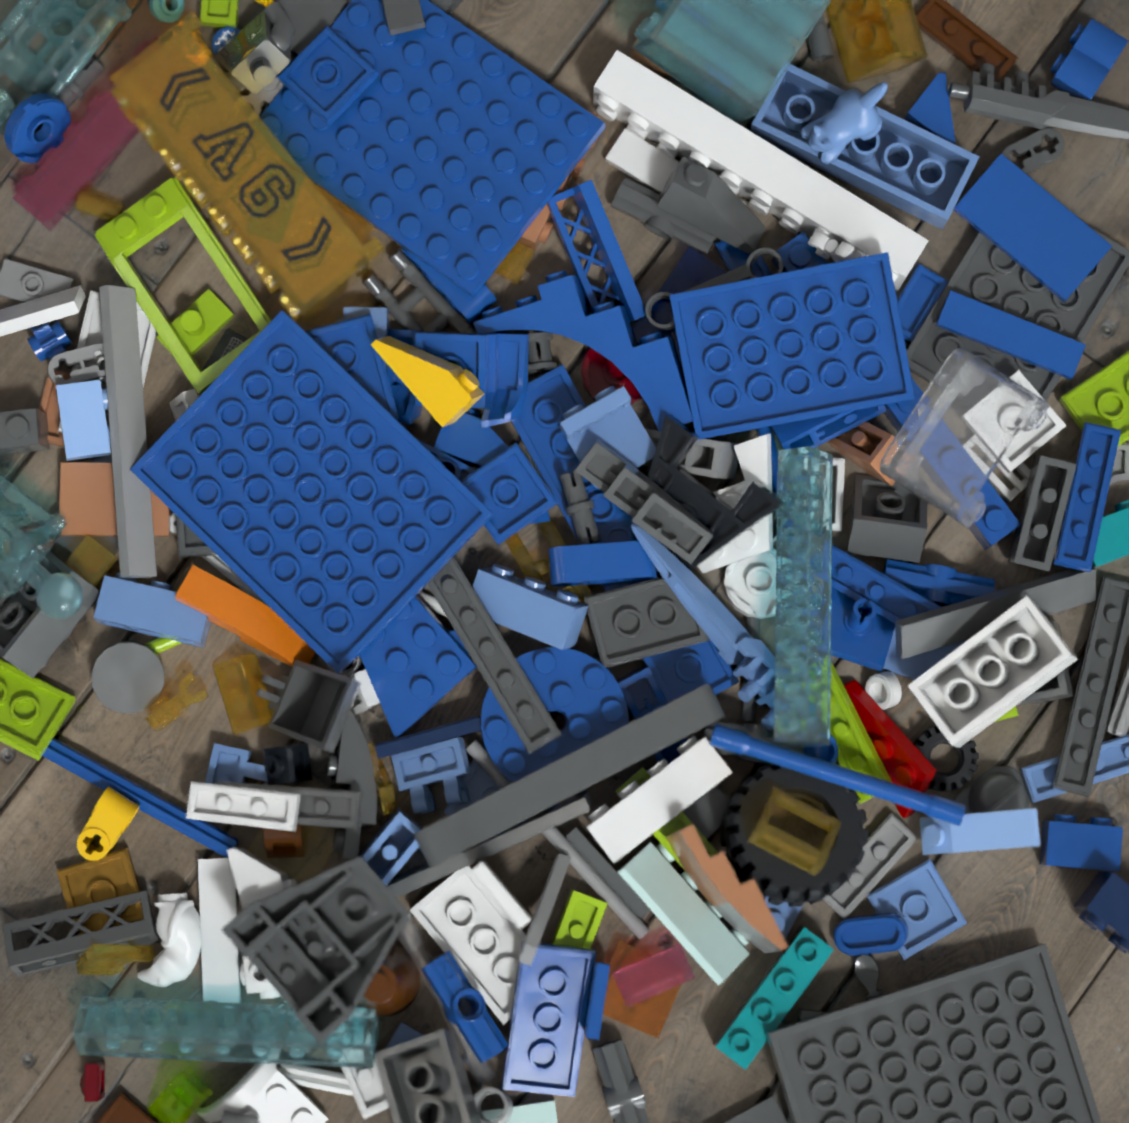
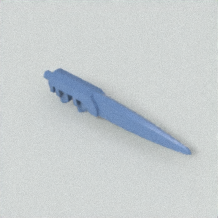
(719, 624)

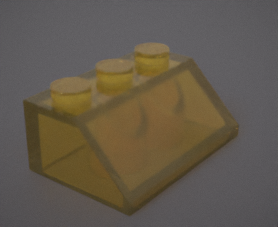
(875, 36)

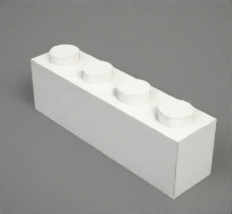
(658, 799)

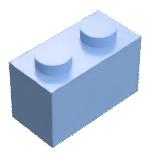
(84, 419)

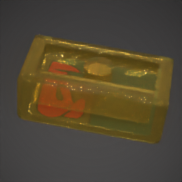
(238, 686)

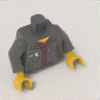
(258, 50)

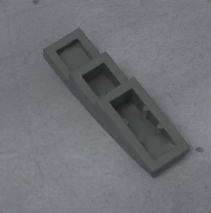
(644, 501)

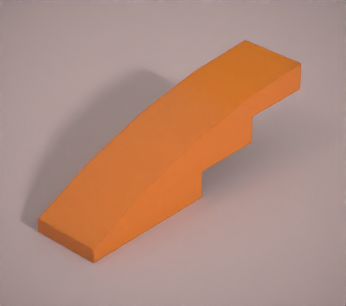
(243, 616)

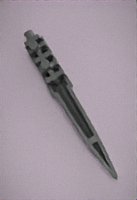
(1035, 108)

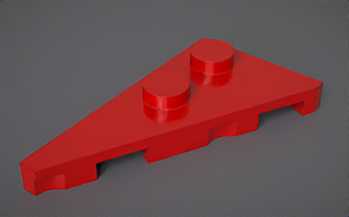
(898, 754)

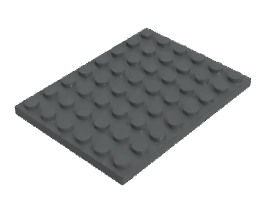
(942, 1051)

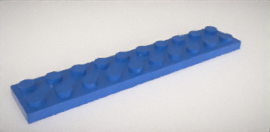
(540, 432)

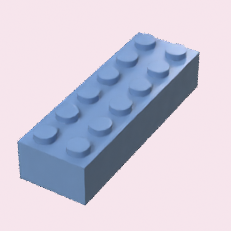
(896, 165)

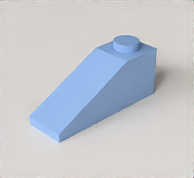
(981, 832)

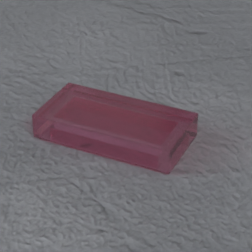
(653, 975)

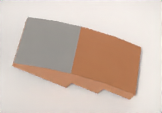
(737, 902)

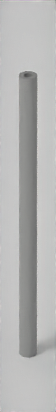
(564, 847)

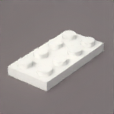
(477, 934)

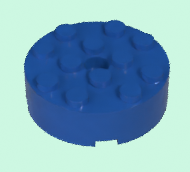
(565, 684)

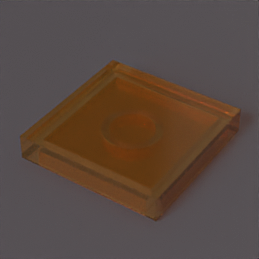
(646, 1015)

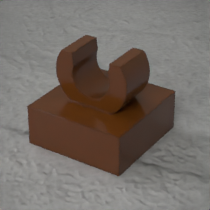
(284, 843)

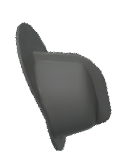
(995, 791)

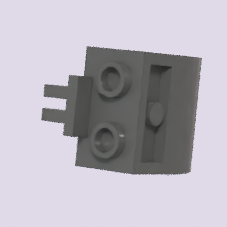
(310, 704)

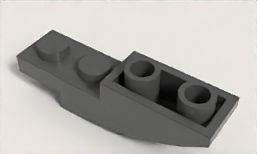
(353, 770)

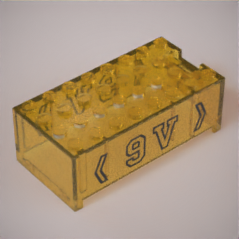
(241, 173)

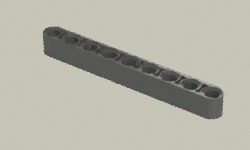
(569, 775)

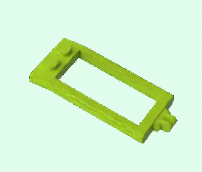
(145, 222)

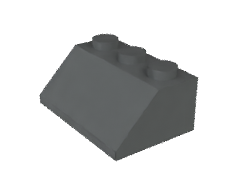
(28, 634)

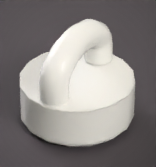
(884, 689)

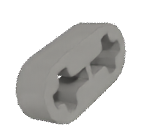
(73, 357)

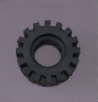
(966, 760)

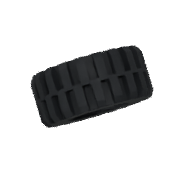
(778, 878)

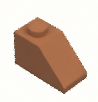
(865, 448)

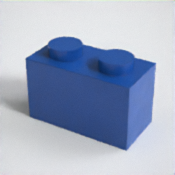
(1081, 845)

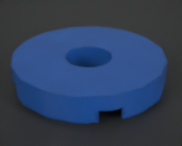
(27, 117)

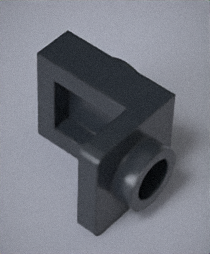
(287, 764)

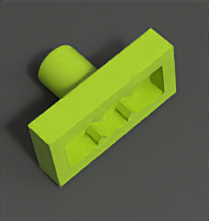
(201, 321)

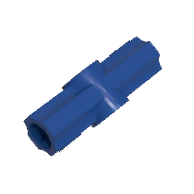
(939, 582)
(477, 1028)

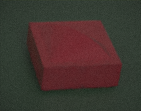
(93, 1081)

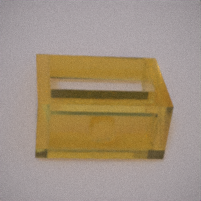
(787, 846)

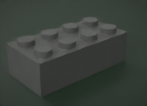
(427, 1081)

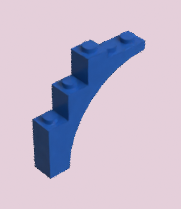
(563, 311)

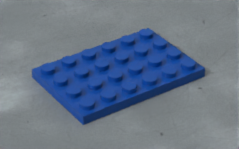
(792, 346)

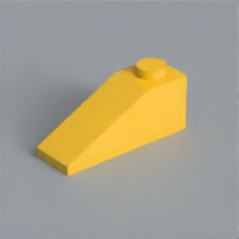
(435, 382)

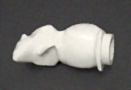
(181, 938)

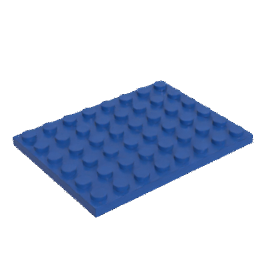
(444, 146)
(311, 492)

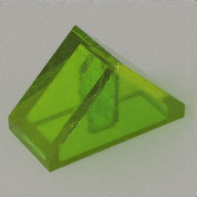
(180, 1098)

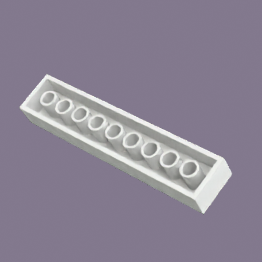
(750, 164)

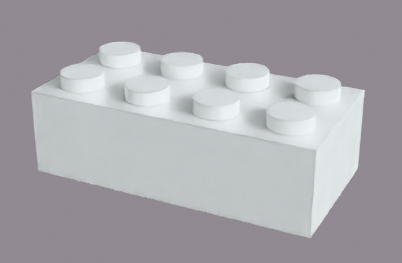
(992, 672)

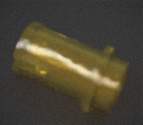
(97, 205)

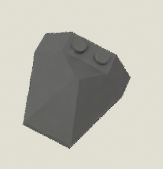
(322, 941)

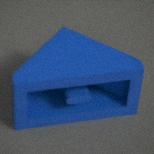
(933, 110)

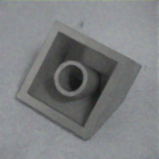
(886, 521)

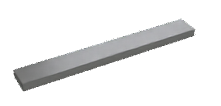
(127, 430)

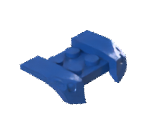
(494, 359)

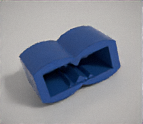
(1089, 60)

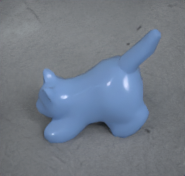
(850, 118)

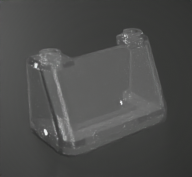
(960, 435)

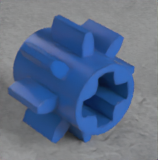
(49, 340)

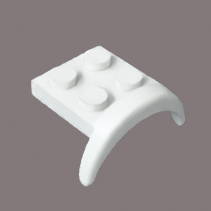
(266, 1096)

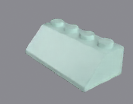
(684, 913)

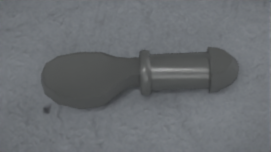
(868, 974)

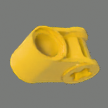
(109, 821)

